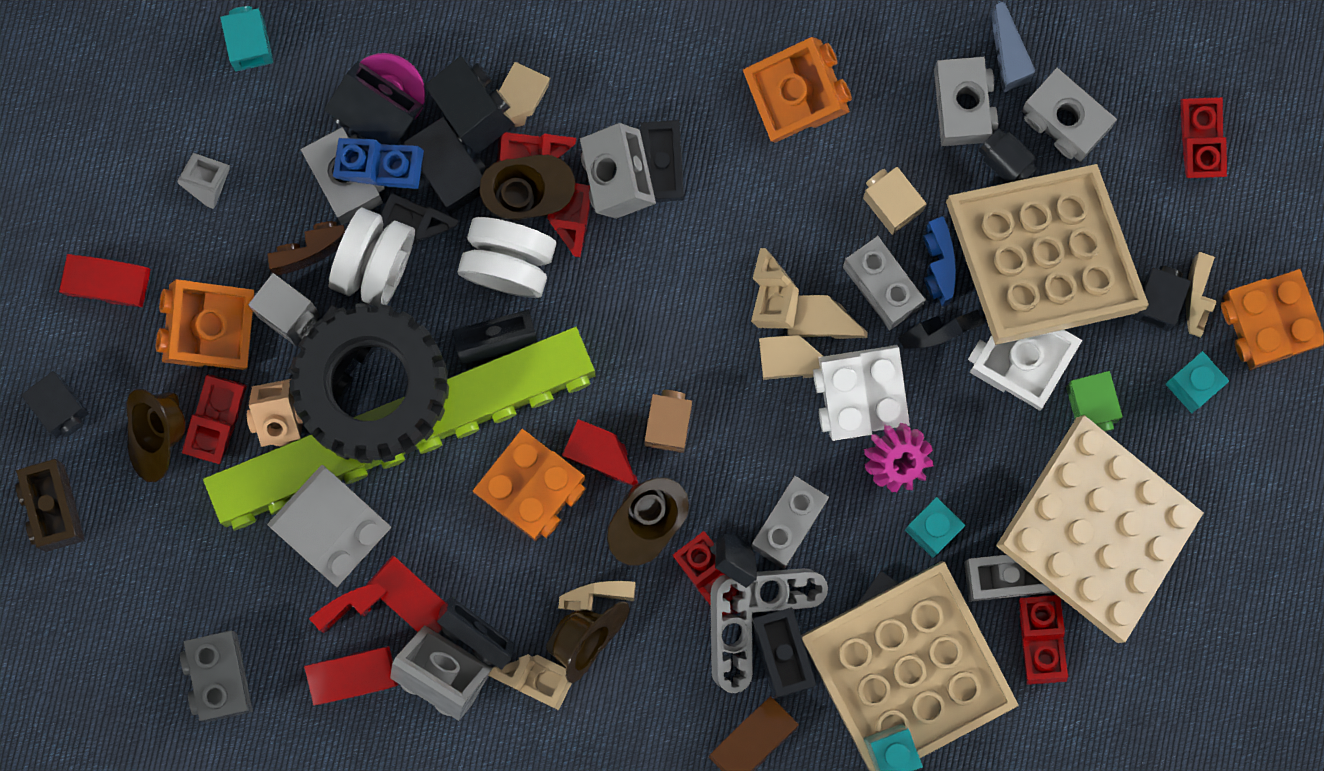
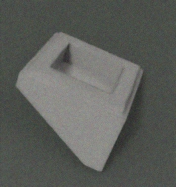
(204, 178)

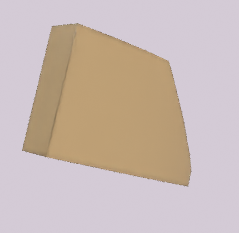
(523, 92)
(776, 295)
(1198, 306)
(824, 317)
(787, 357)
(583, 597)
(535, 678)

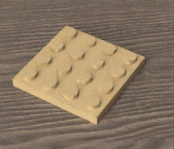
(1046, 254)
(1100, 529)
(910, 662)

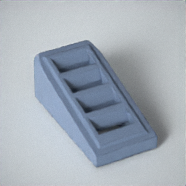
(1012, 57)

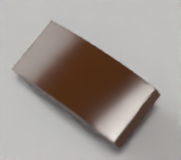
(319, 242)
(754, 738)

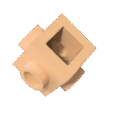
(273, 414)

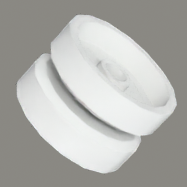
(507, 257)
(371, 258)

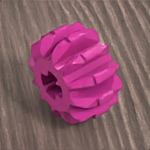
(892, 447)

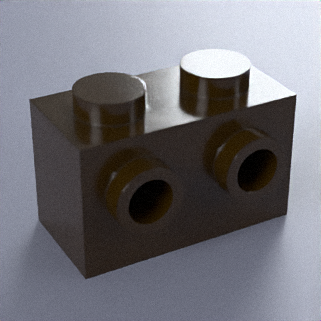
(49, 505)

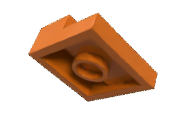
(798, 89)
(1273, 319)
(205, 325)
(531, 486)

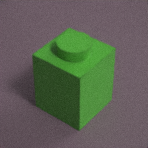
(1095, 399)

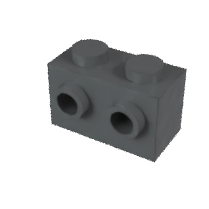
(216, 677)

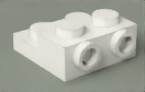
(1025, 366)
(861, 392)

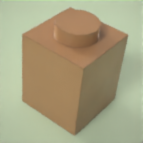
(668, 421)

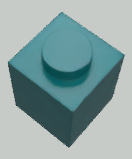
(246, 38)
(1197, 382)
(934, 527)
(893, 750)

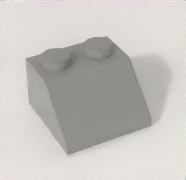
(329, 525)
(440, 672)

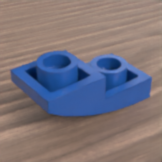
(378, 163)
(941, 273)

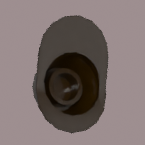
(527, 187)
(153, 428)
(647, 520)
(583, 637)

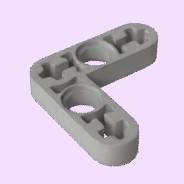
(746, 603)

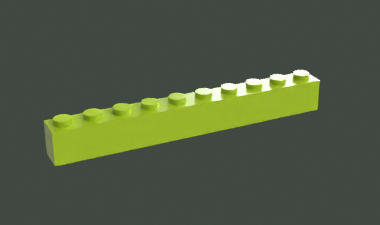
(473, 398)

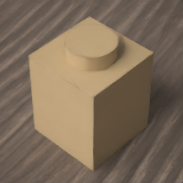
(893, 199)

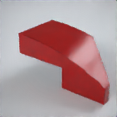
(520, 145)
(573, 219)
(600, 452)
(360, 599)

